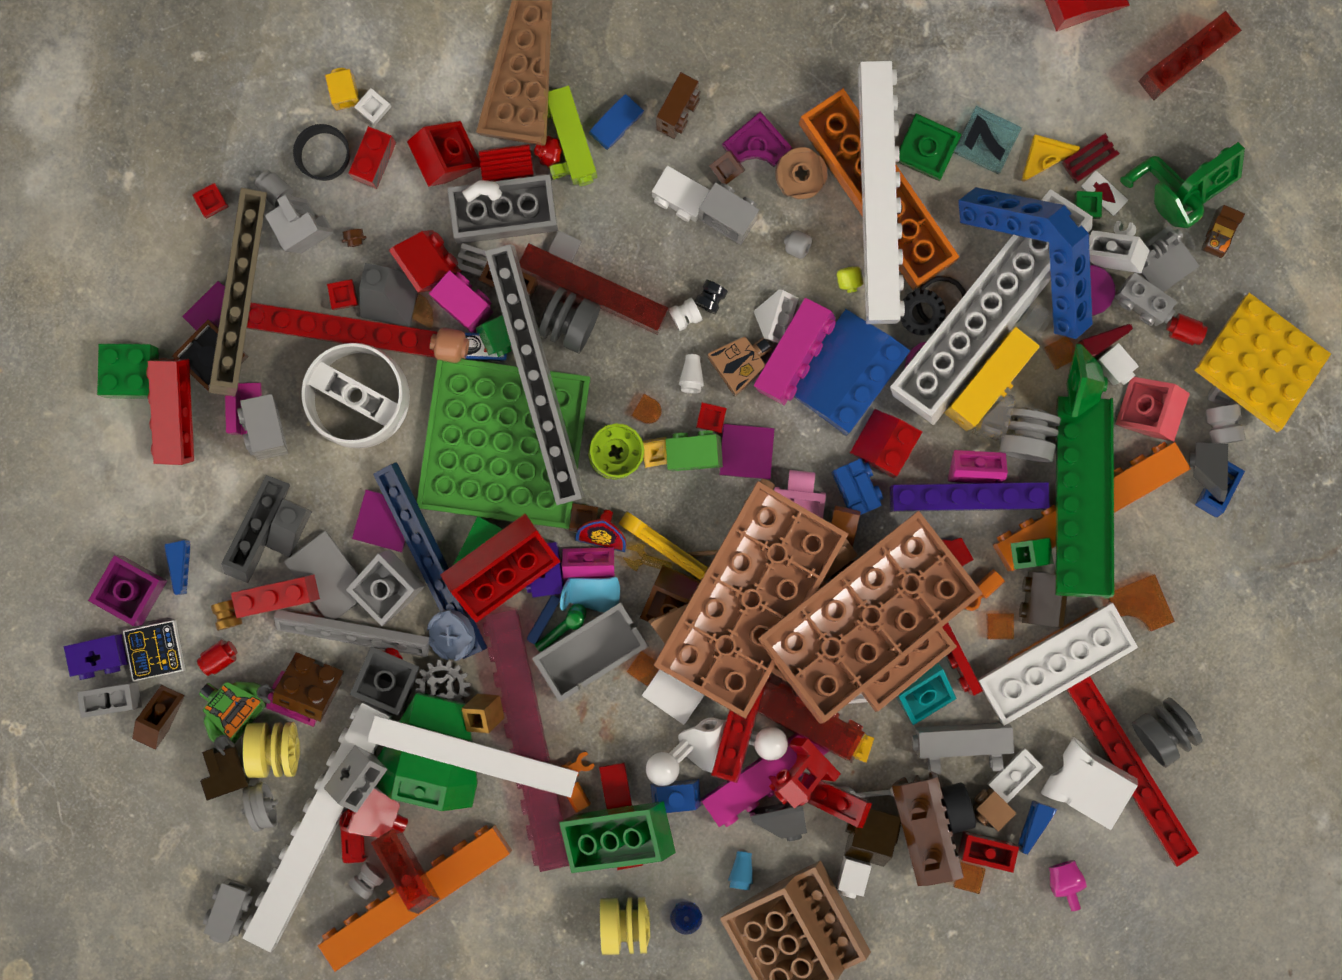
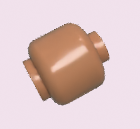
(450, 345)

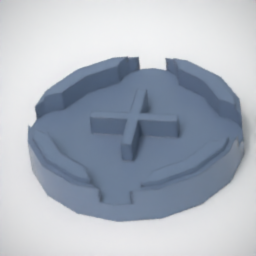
(451, 635)

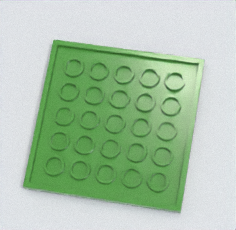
(485, 448)

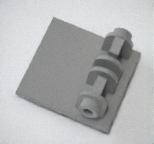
(1167, 259)

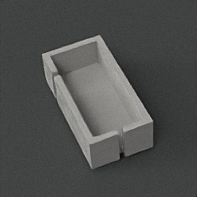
(590, 652)

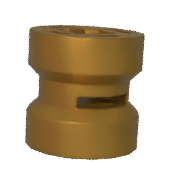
(225, 615)

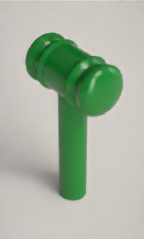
(574, 621)

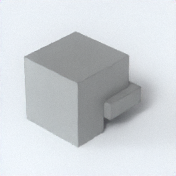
(297, 224)

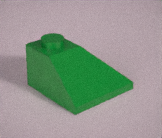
(1084, 381)

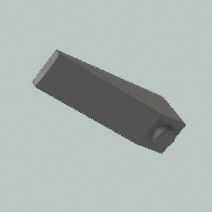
(254, 531)

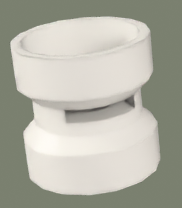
(685, 314)

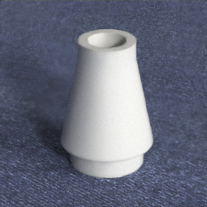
(691, 376)

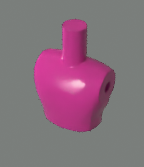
(1067, 881)

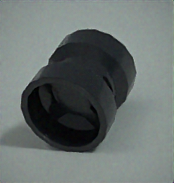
(711, 296)

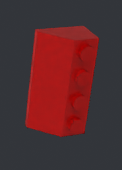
(500, 568)

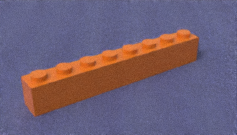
(1129, 485)
(391, 913)

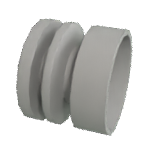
(1030, 435)

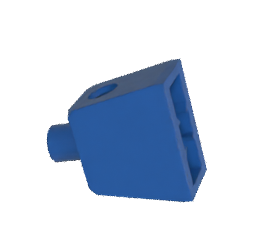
(678, 796)

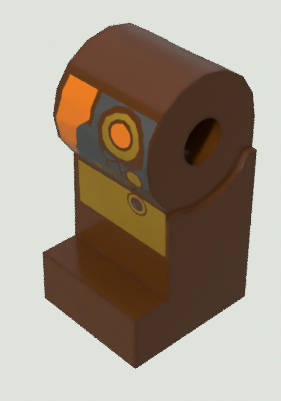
(1222, 230)

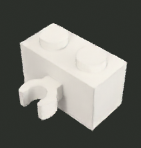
(1118, 250)

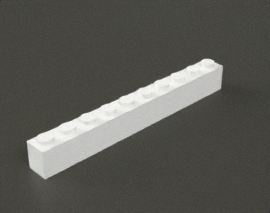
(879, 192)
(309, 840)

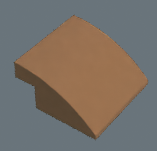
(796, 930)

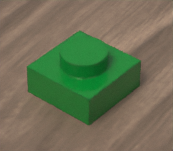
(1089, 202)

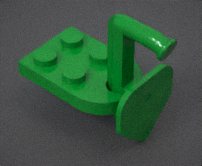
(1176, 197)

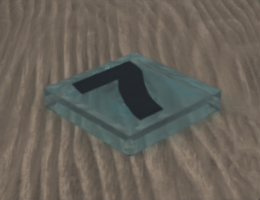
(987, 140)

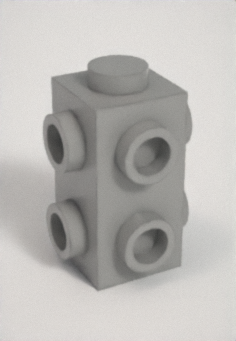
(1146, 300)
(225, 917)

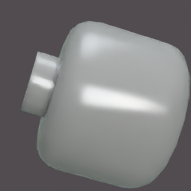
(798, 244)

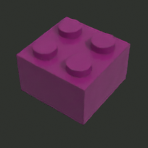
(127, 590)

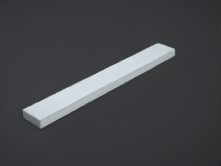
(472, 756)

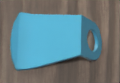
(592, 593)

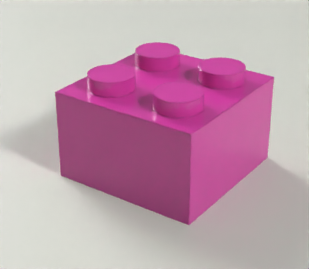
(461, 302)

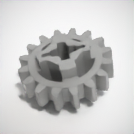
(432, 679)

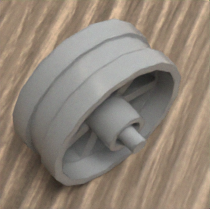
(259, 806)

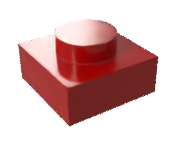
(210, 200)
(342, 294)
(711, 418)

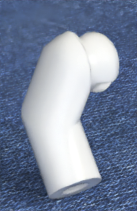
(482, 187)

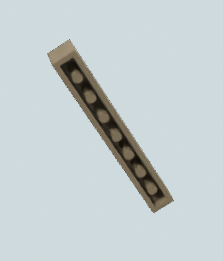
(238, 292)

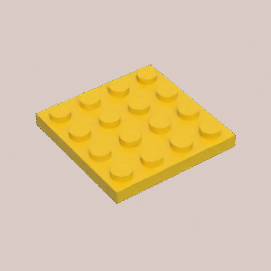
(1263, 362)

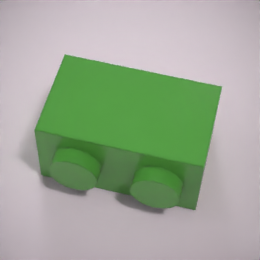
(694, 451)

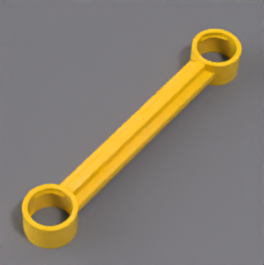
(663, 545)

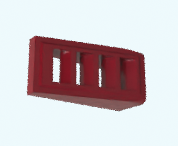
(1099, 342)

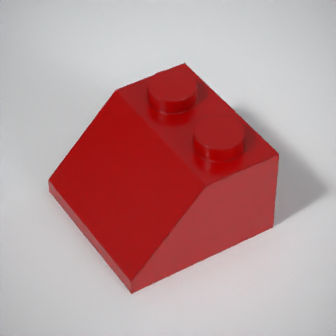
(443, 152)
(424, 259)
(886, 442)

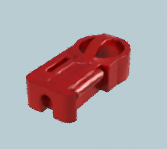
(352, 845)

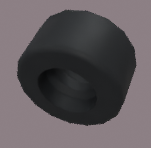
(958, 807)

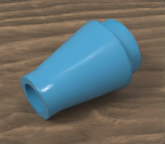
(741, 874)

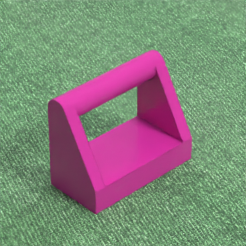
(978, 467)

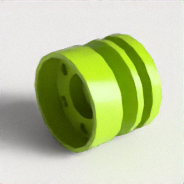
(620, 437)

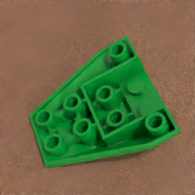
(422, 779)

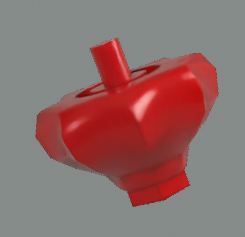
(550, 153)

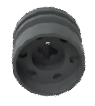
(569, 320)
(1169, 730)

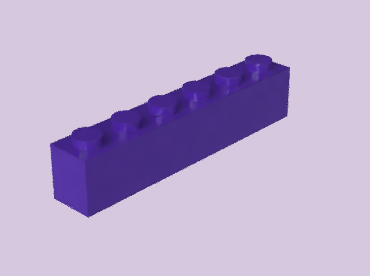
(969, 497)

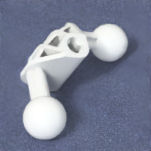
(702, 745)

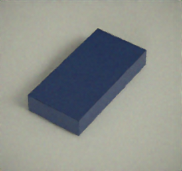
(543, 619)

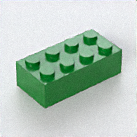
(617, 837)

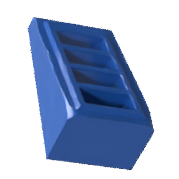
(1210, 504)
(178, 562)
(1036, 822)

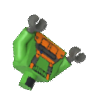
(232, 709)

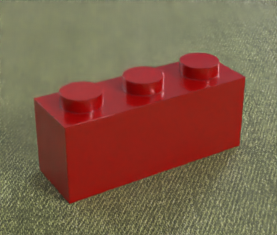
(275, 596)

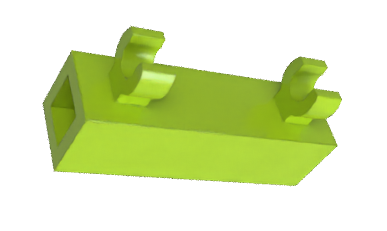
(572, 139)

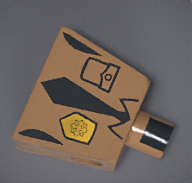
(739, 362)

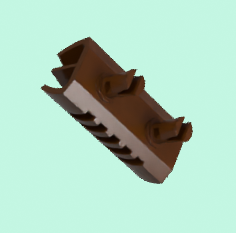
(927, 830)

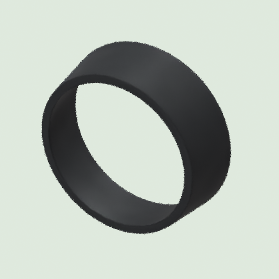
(308, 133)

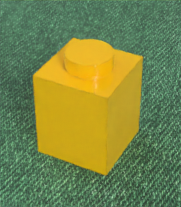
(342, 88)

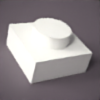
(372, 106)

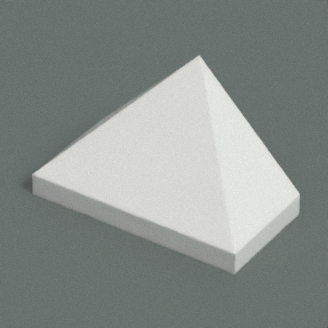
(776, 315)

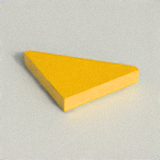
(1045, 154)

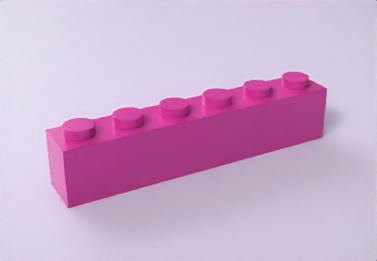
(753, 784)

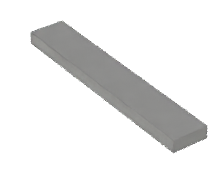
(351, 633)

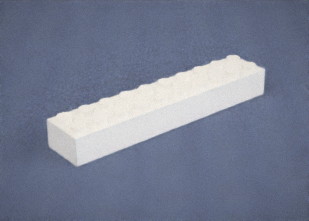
(979, 322)

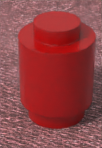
(1186, 329)
(217, 657)

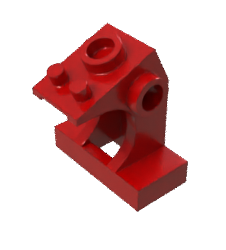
(810, 758)

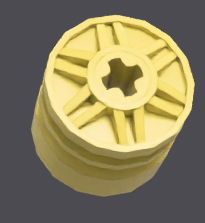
(266, 750)
(623, 925)

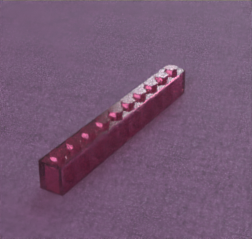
(527, 734)

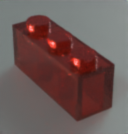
(405, 871)

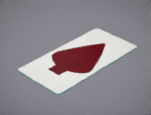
(1111, 198)

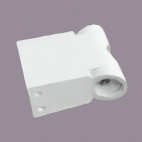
(1091, 785)

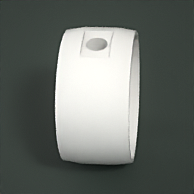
(340, 387)

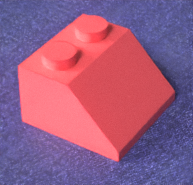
(1153, 408)

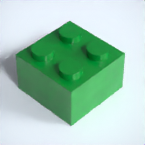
(124, 370)

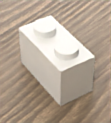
(680, 194)

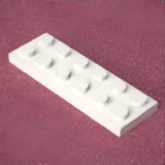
(1057, 663)

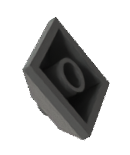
(386, 295)
(781, 820)

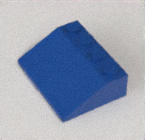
(849, 371)

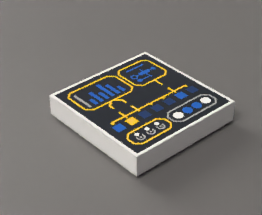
(154, 650)

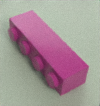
(795, 352)

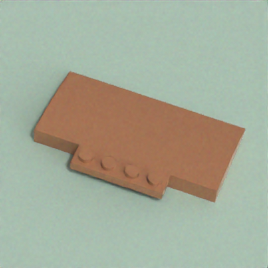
(758, 576)
(873, 622)

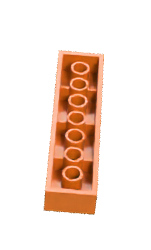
(835, 134)

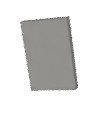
(331, 571)

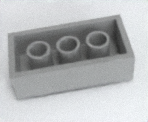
(522, 210)

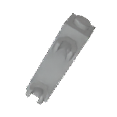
(963, 740)

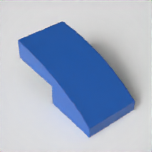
(616, 121)

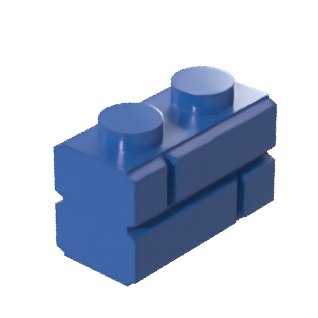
(856, 487)

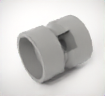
(1225, 424)

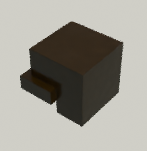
(224, 771)
(875, 840)

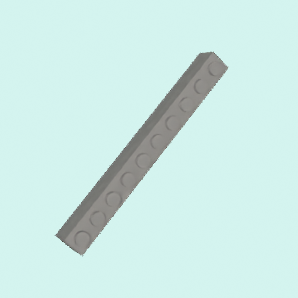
(535, 374)

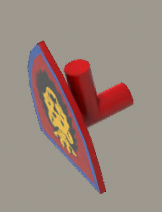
(602, 533)

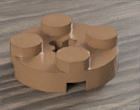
(789, 164)

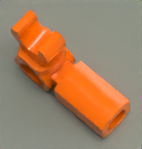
(987, 585)
(578, 798)

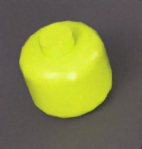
(850, 278)

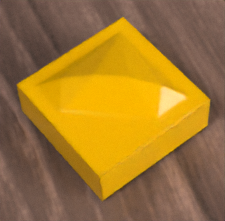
(655, 452)

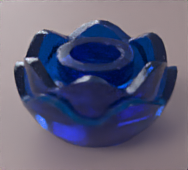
(686, 909)

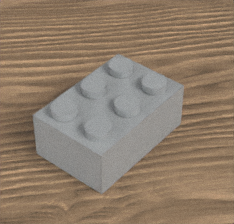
(264, 427)

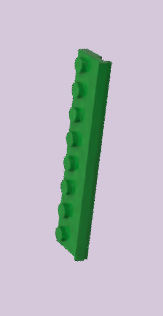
(1085, 501)

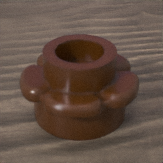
(353, 237)

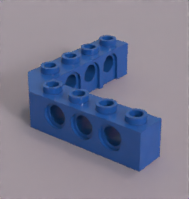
(1067, 248)

